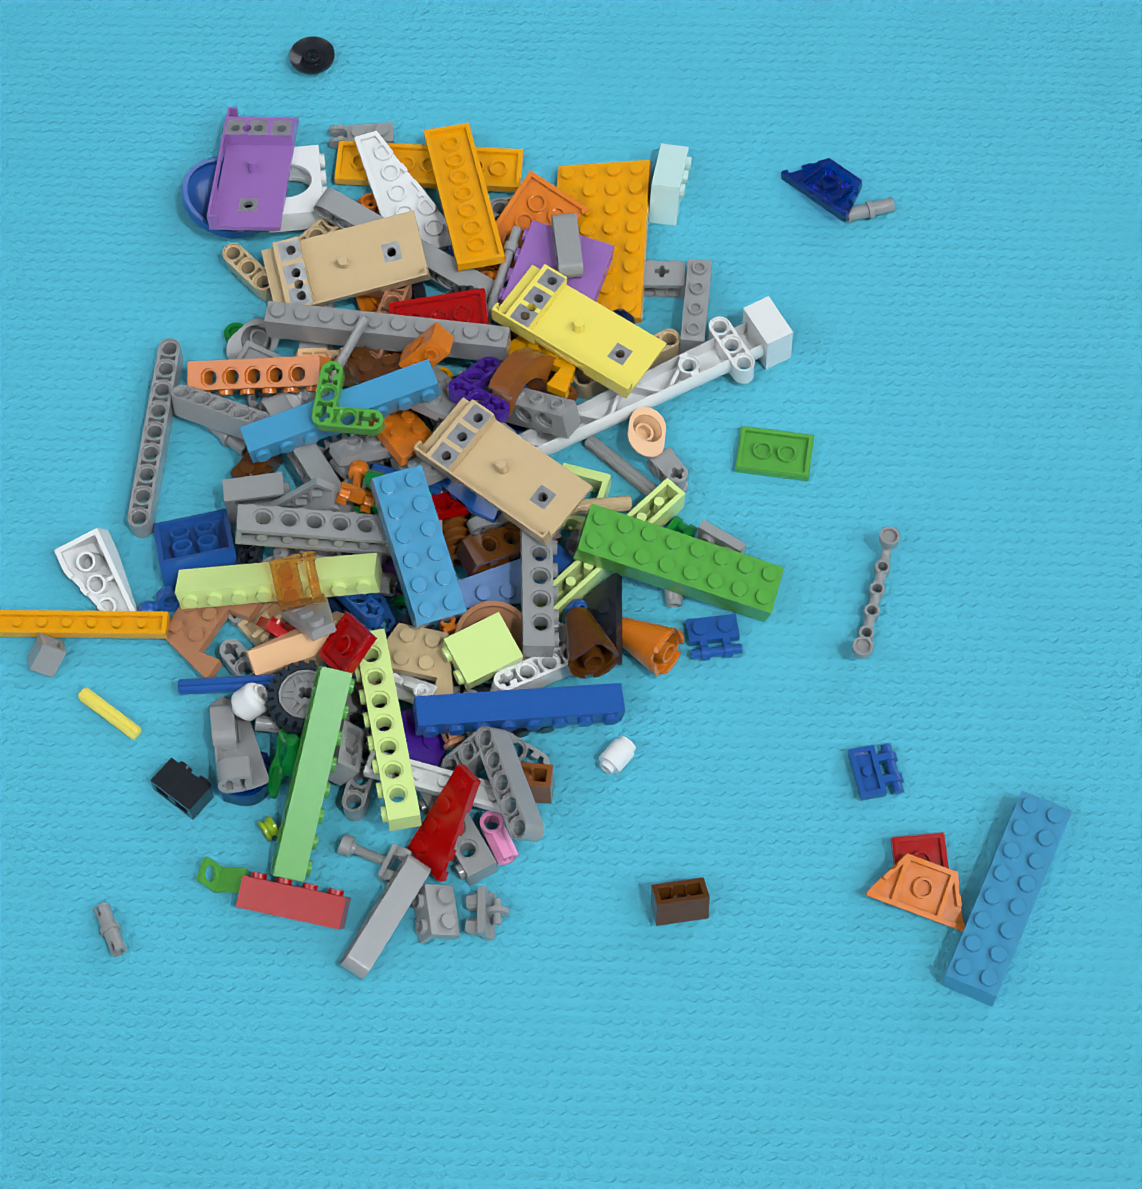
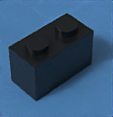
(182, 787)

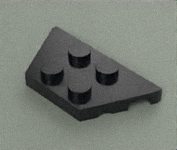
(606, 607)

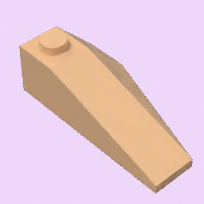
(286, 649)

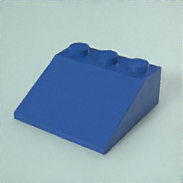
(194, 543)

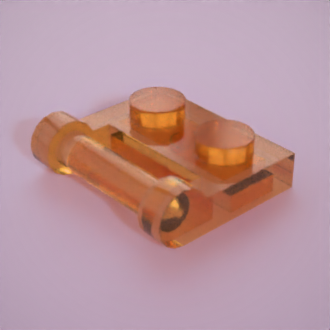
(289, 585)

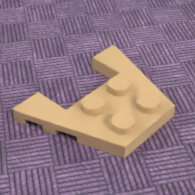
(419, 655)

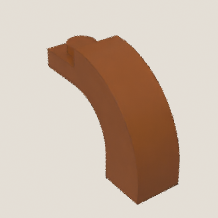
(517, 371)

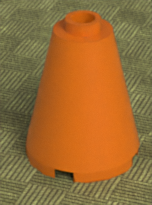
(652, 644)

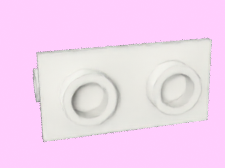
(409, 687)

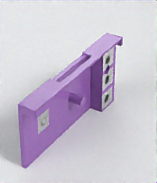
(252, 172)

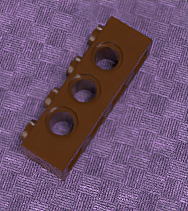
(477, 559)

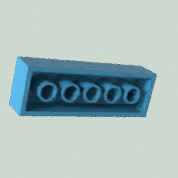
(417, 547)

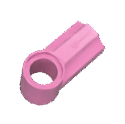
(498, 839)

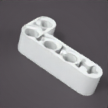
(534, 669)

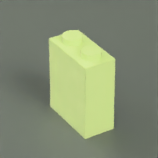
(481, 651)

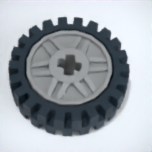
(291, 694)

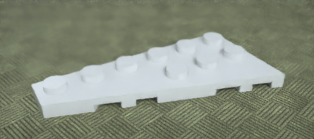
(397, 190)

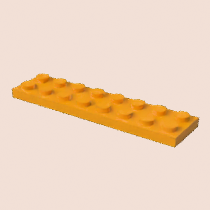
(499, 166)
(464, 197)

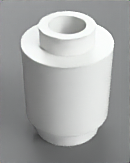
(617, 755)

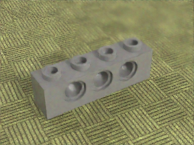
(695, 304)
(545, 413)
(470, 868)

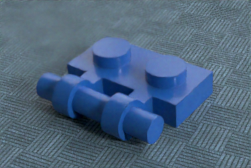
(713, 630)
(867, 771)

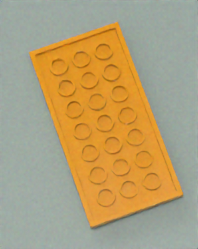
(617, 216)

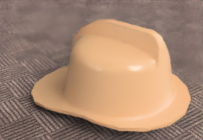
(647, 432)

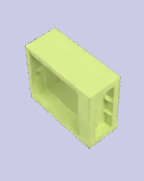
(599, 481)

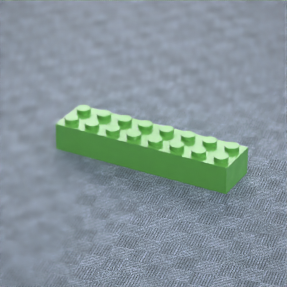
(678, 563)

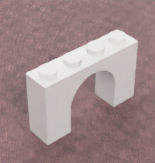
(305, 168)

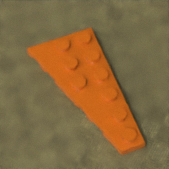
(533, 201)

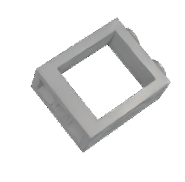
(253, 490)

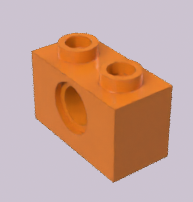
(431, 344)

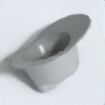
(254, 332)

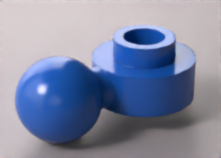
(165, 601)

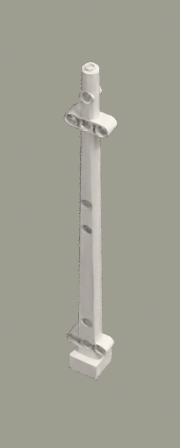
(760, 336)

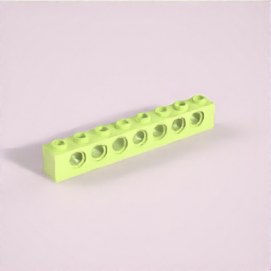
(397, 814)

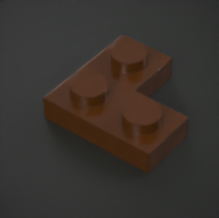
(365, 368)

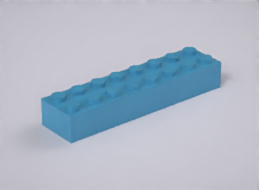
(1006, 898)

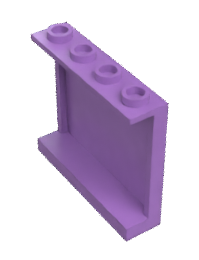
(539, 250)

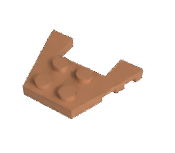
(195, 628)

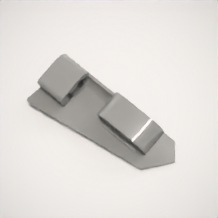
(236, 750)

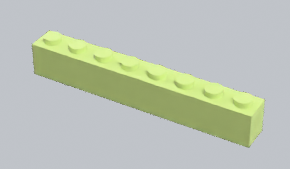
(583, 578)
(255, 583)

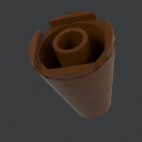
(588, 645)

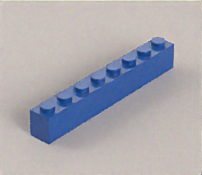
(518, 709)

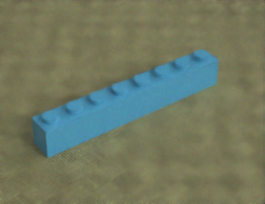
(385, 393)

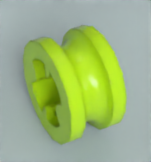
(268, 828)

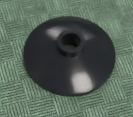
(312, 48)

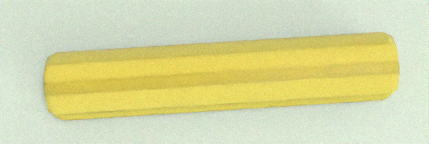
(109, 713)

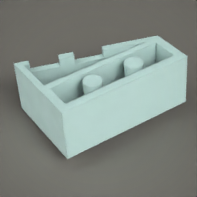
(669, 184)

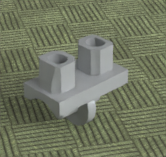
(488, 913)

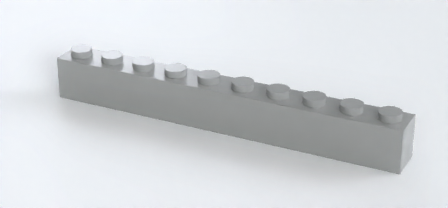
(382, 331)

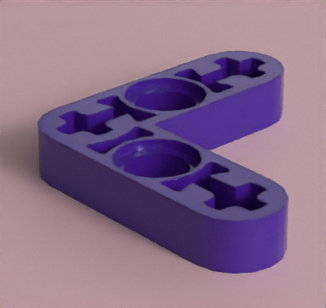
(463, 387)

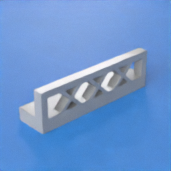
(317, 499)

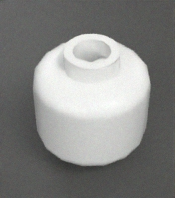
(250, 701)

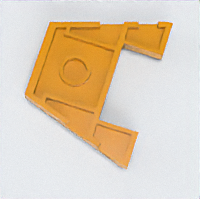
(565, 371)

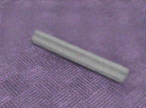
(619, 465)

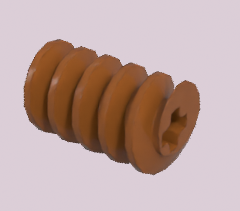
(454, 531)

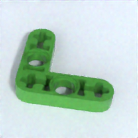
(335, 412)

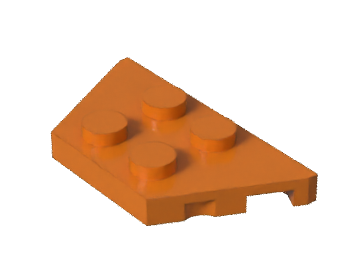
(402, 433)
(921, 890)

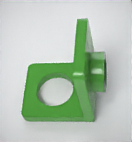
(224, 878)

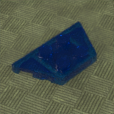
(826, 185)

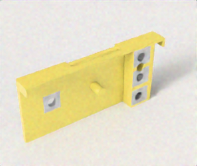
(578, 329)

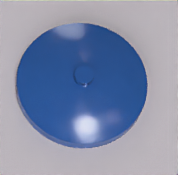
(196, 196)

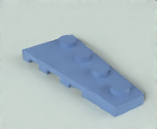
(495, 584)

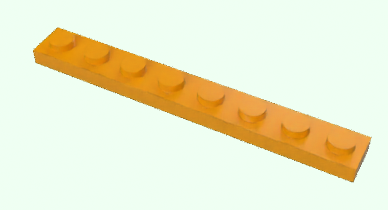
(84, 624)

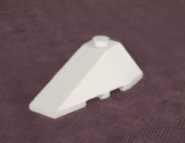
(97, 570)

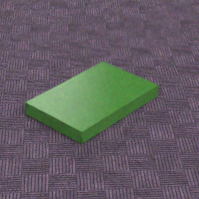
(774, 453)

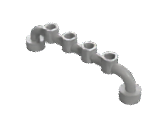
(863, 646)

